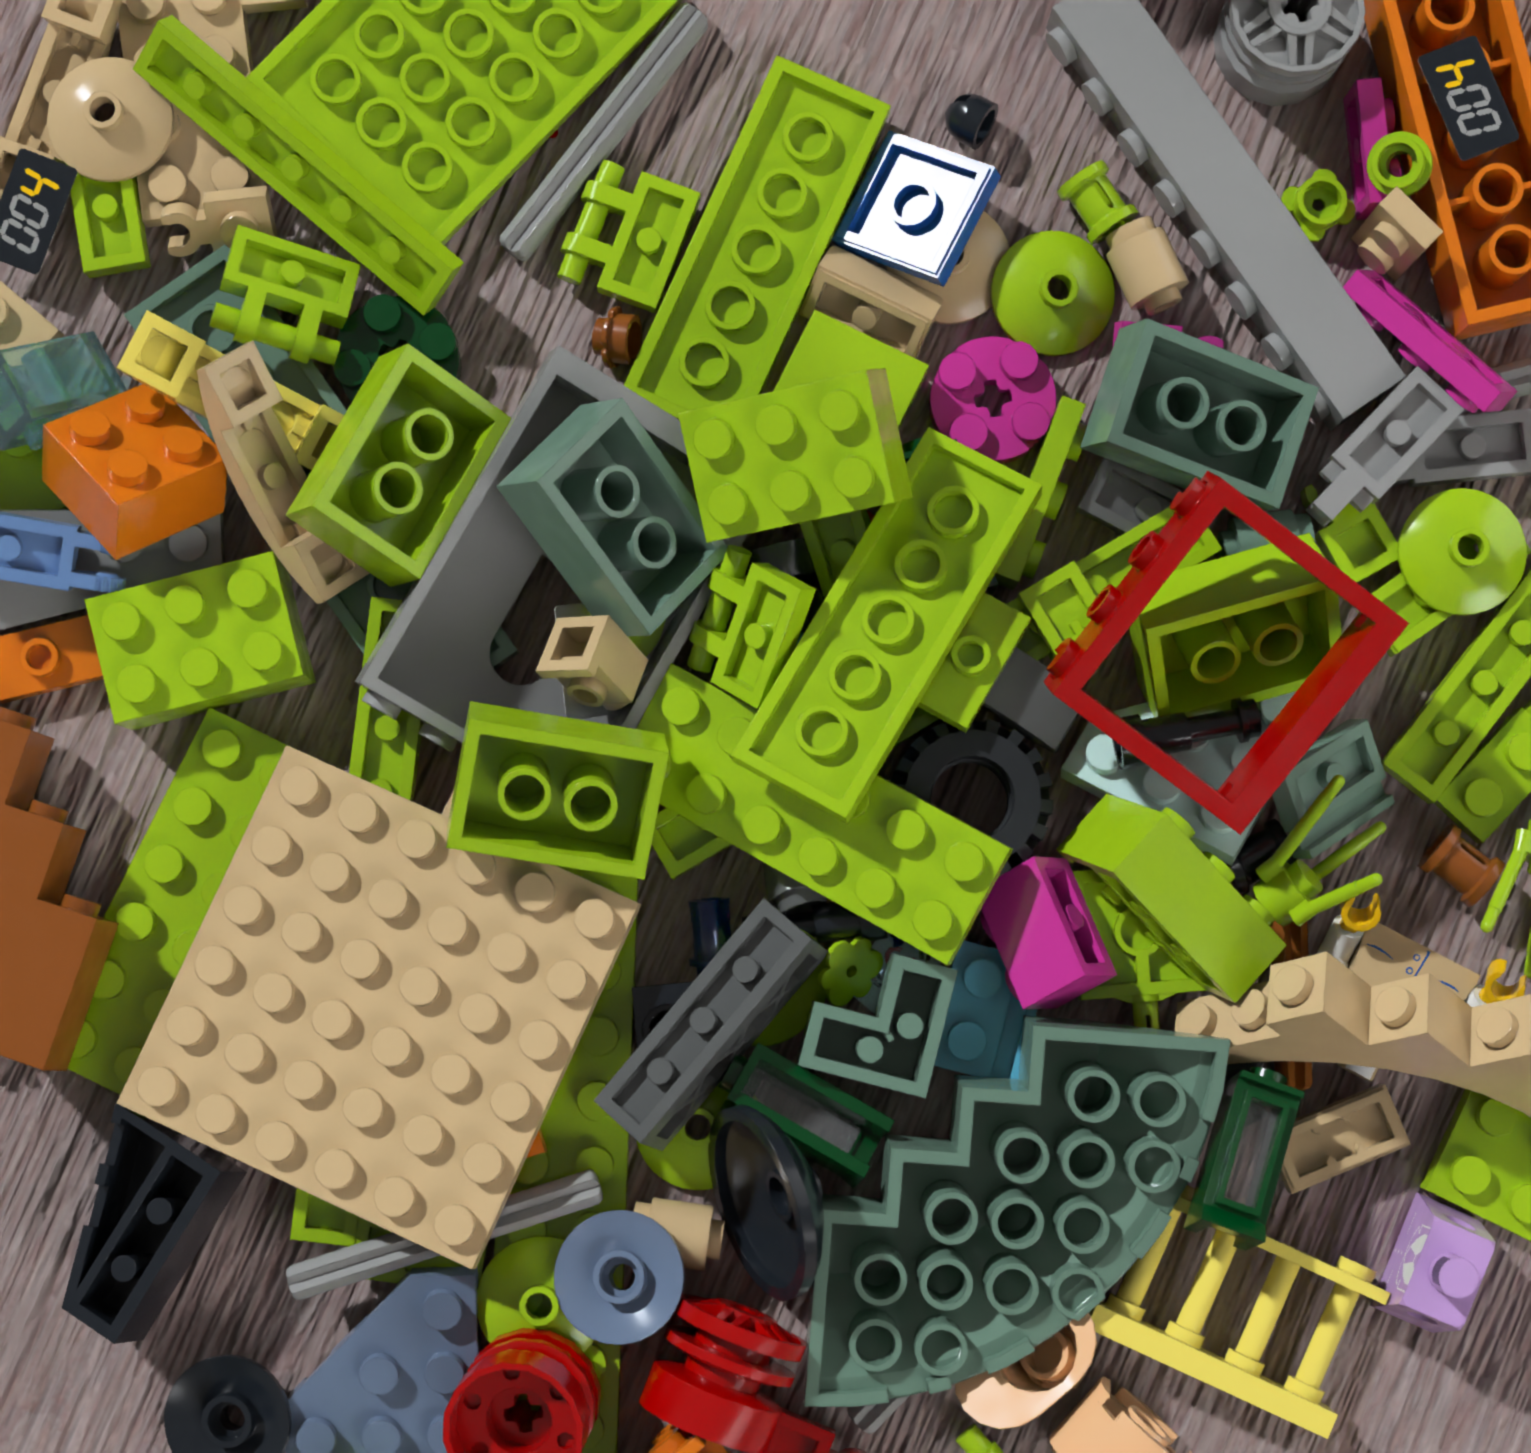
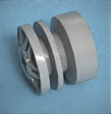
(1275, 55)

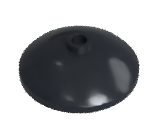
(767, 1200)

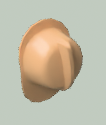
(1032, 1383)

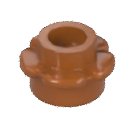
(617, 338)

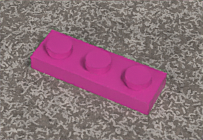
(1428, 343)

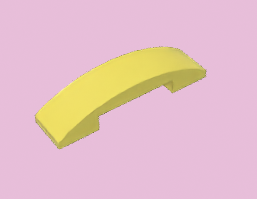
(168, 363)

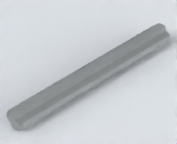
(604, 132)
(394, 1252)

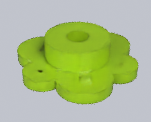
(849, 970)

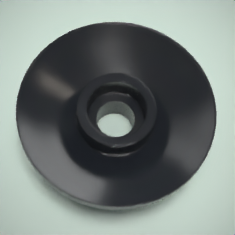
(199, 1405)

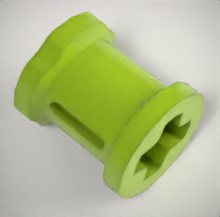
(1097, 201)

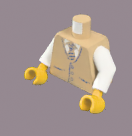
(1386, 956)

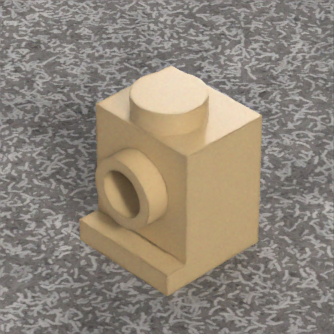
(593, 661)

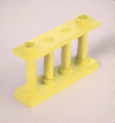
(1241, 1368)

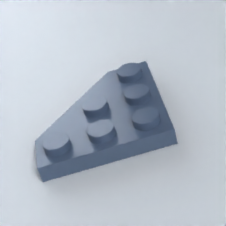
(393, 1370)

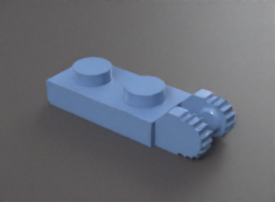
(47, 553)

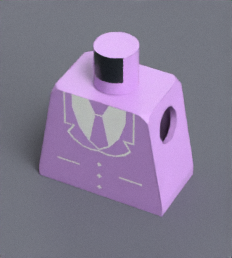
(1436, 1266)

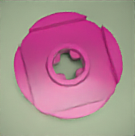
(1013, 370)

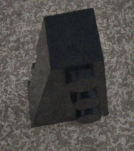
(146, 1224)

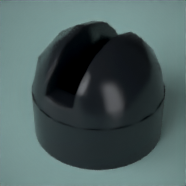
(971, 119)

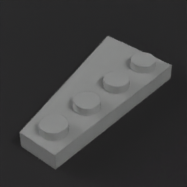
(175, 555)

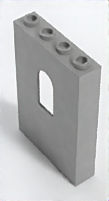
(442, 633)

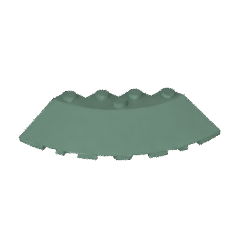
(1012, 1217)

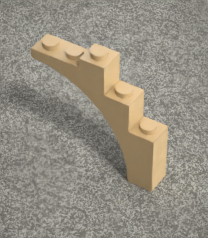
(1410, 1025)

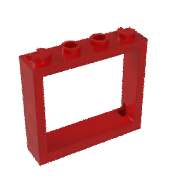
(1305, 713)

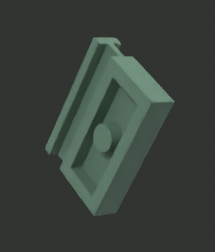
(1342, 751)

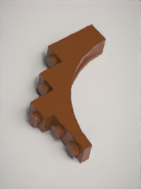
(48, 938)

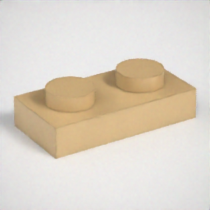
(1395, 235)

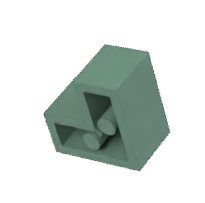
(895, 1044)

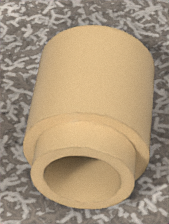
(1146, 266)
(691, 1228)

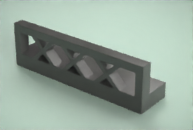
(710, 1026)

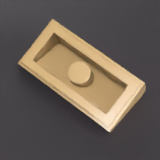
(872, 301)

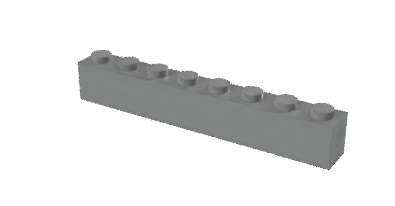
(1223, 203)

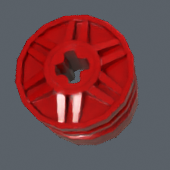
(529, 1361)
(720, 1381)

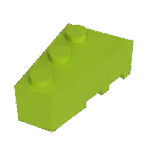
(1176, 893)

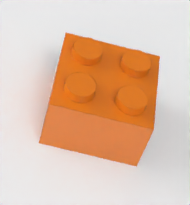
(133, 469)

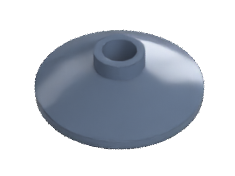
(586, 1277)

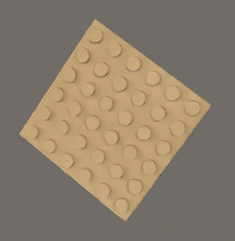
(379, 1008)

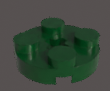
(385, 324)

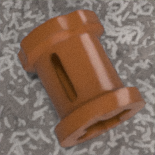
(1461, 865)

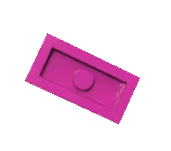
(1367, 120)

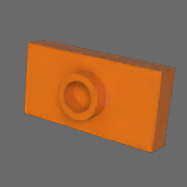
(47, 659)

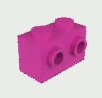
(1045, 934)

